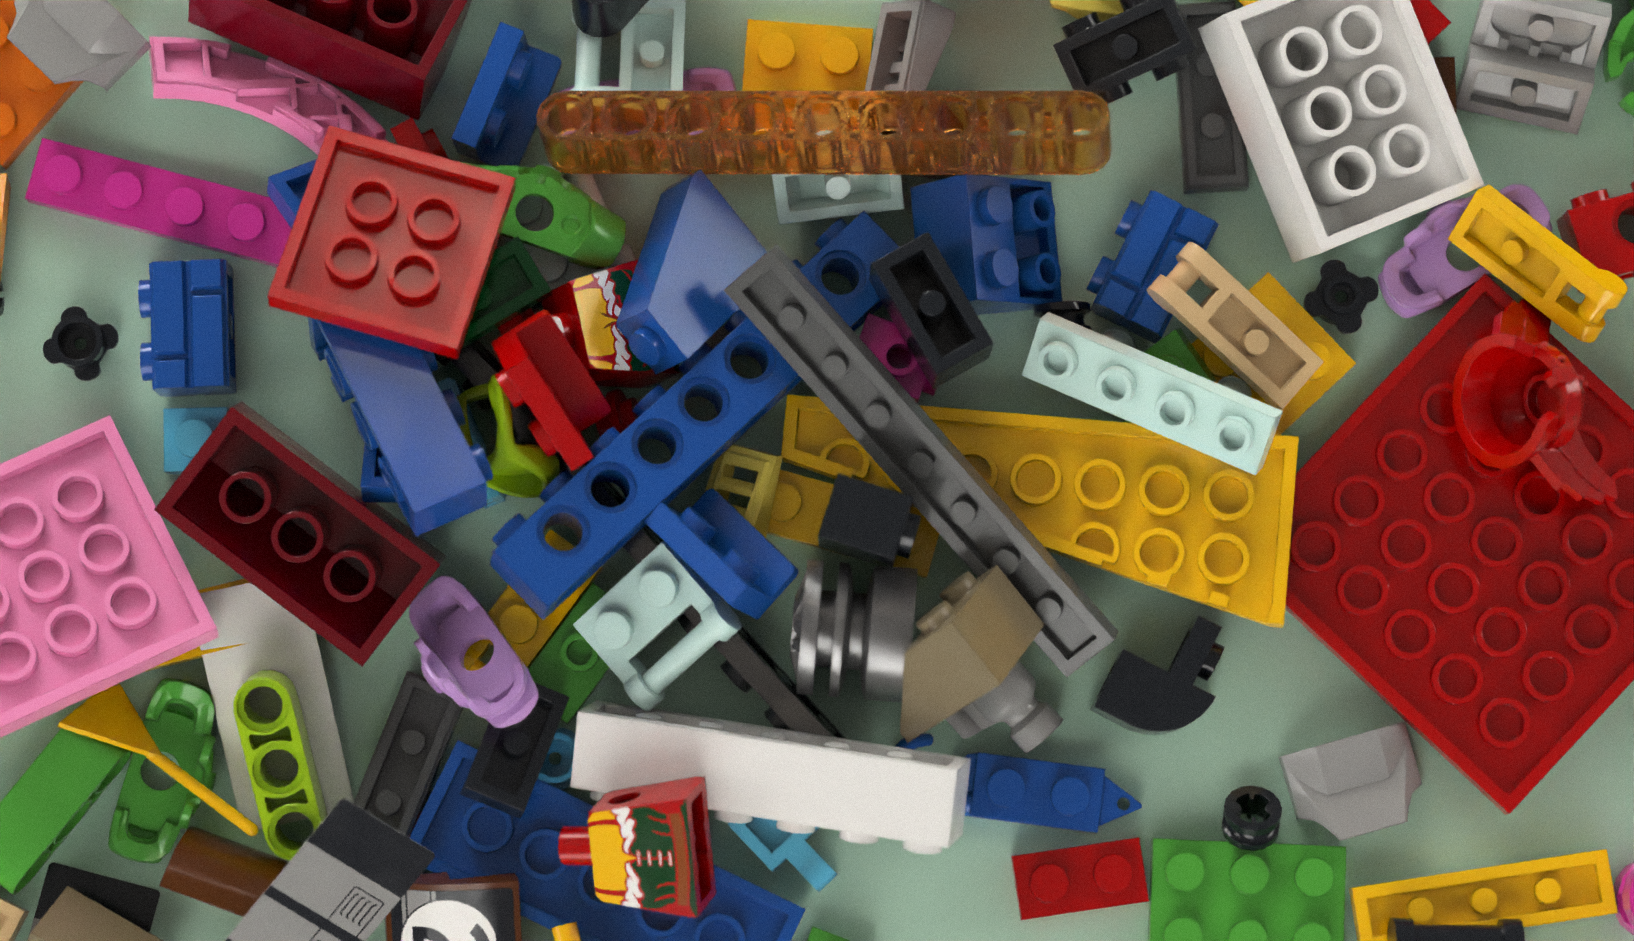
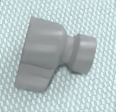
(1013, 704)

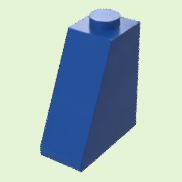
(682, 273)

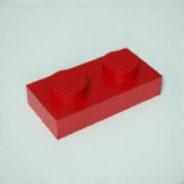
(1079, 878)

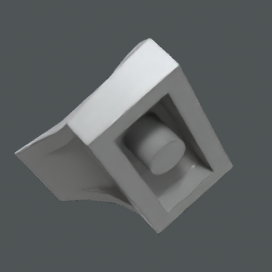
(77, 40)
(1354, 781)

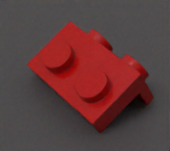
(553, 383)

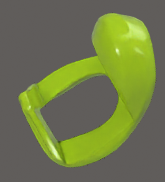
(516, 468)

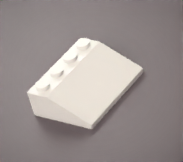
(1339, 115)

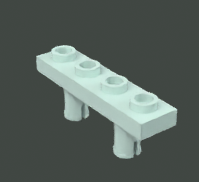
(1153, 393)

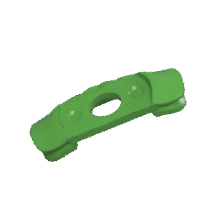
(579, 227)
(151, 819)

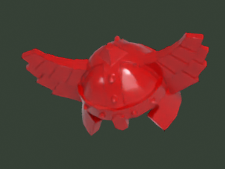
(1524, 403)

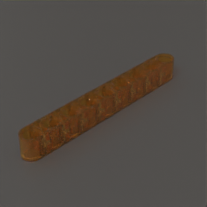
(851, 148)

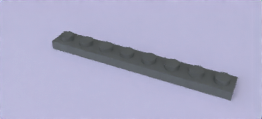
(917, 454)

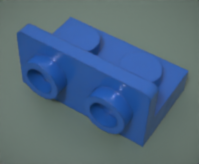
(505, 100)
(725, 552)

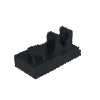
(514, 755)

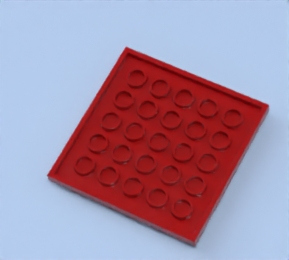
(1463, 585)

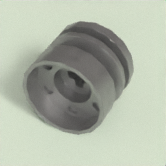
(854, 630)

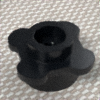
(1324, 304)
(77, 325)

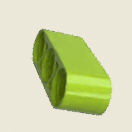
(283, 732)

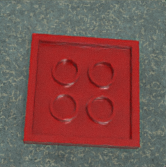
(392, 242)

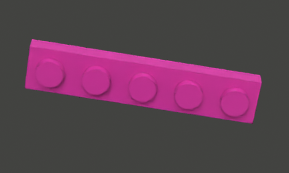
(158, 202)

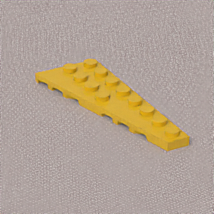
(1107, 497)

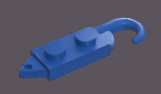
(1038, 791)

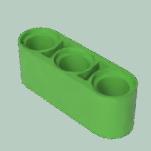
(52, 802)

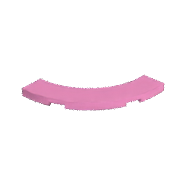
(258, 87)

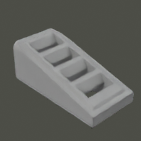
(908, 45)

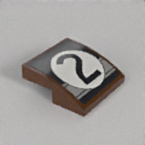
(457, 909)

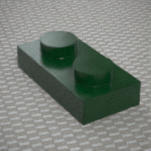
(508, 290)

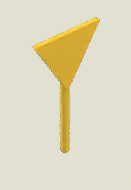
(114, 720)

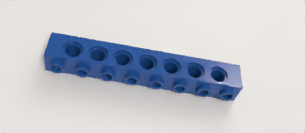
(550, 576)

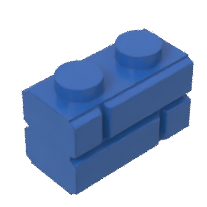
(1152, 240)
(189, 328)

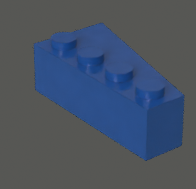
(410, 421)

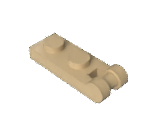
(1236, 327)

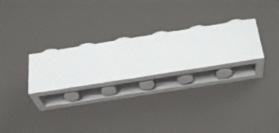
(777, 774)

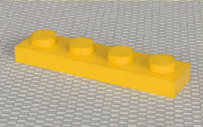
(1526, 890)

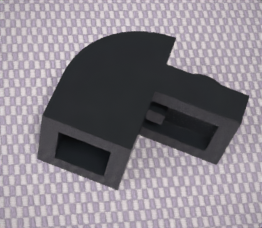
(1160, 700)

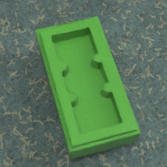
(569, 661)

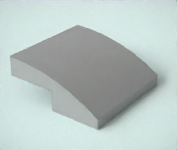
(1533, 60)

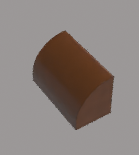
(220, 871)

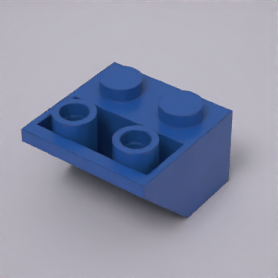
(993, 238)

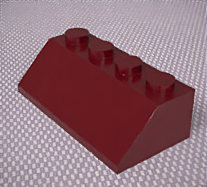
(369, 47)
(300, 532)

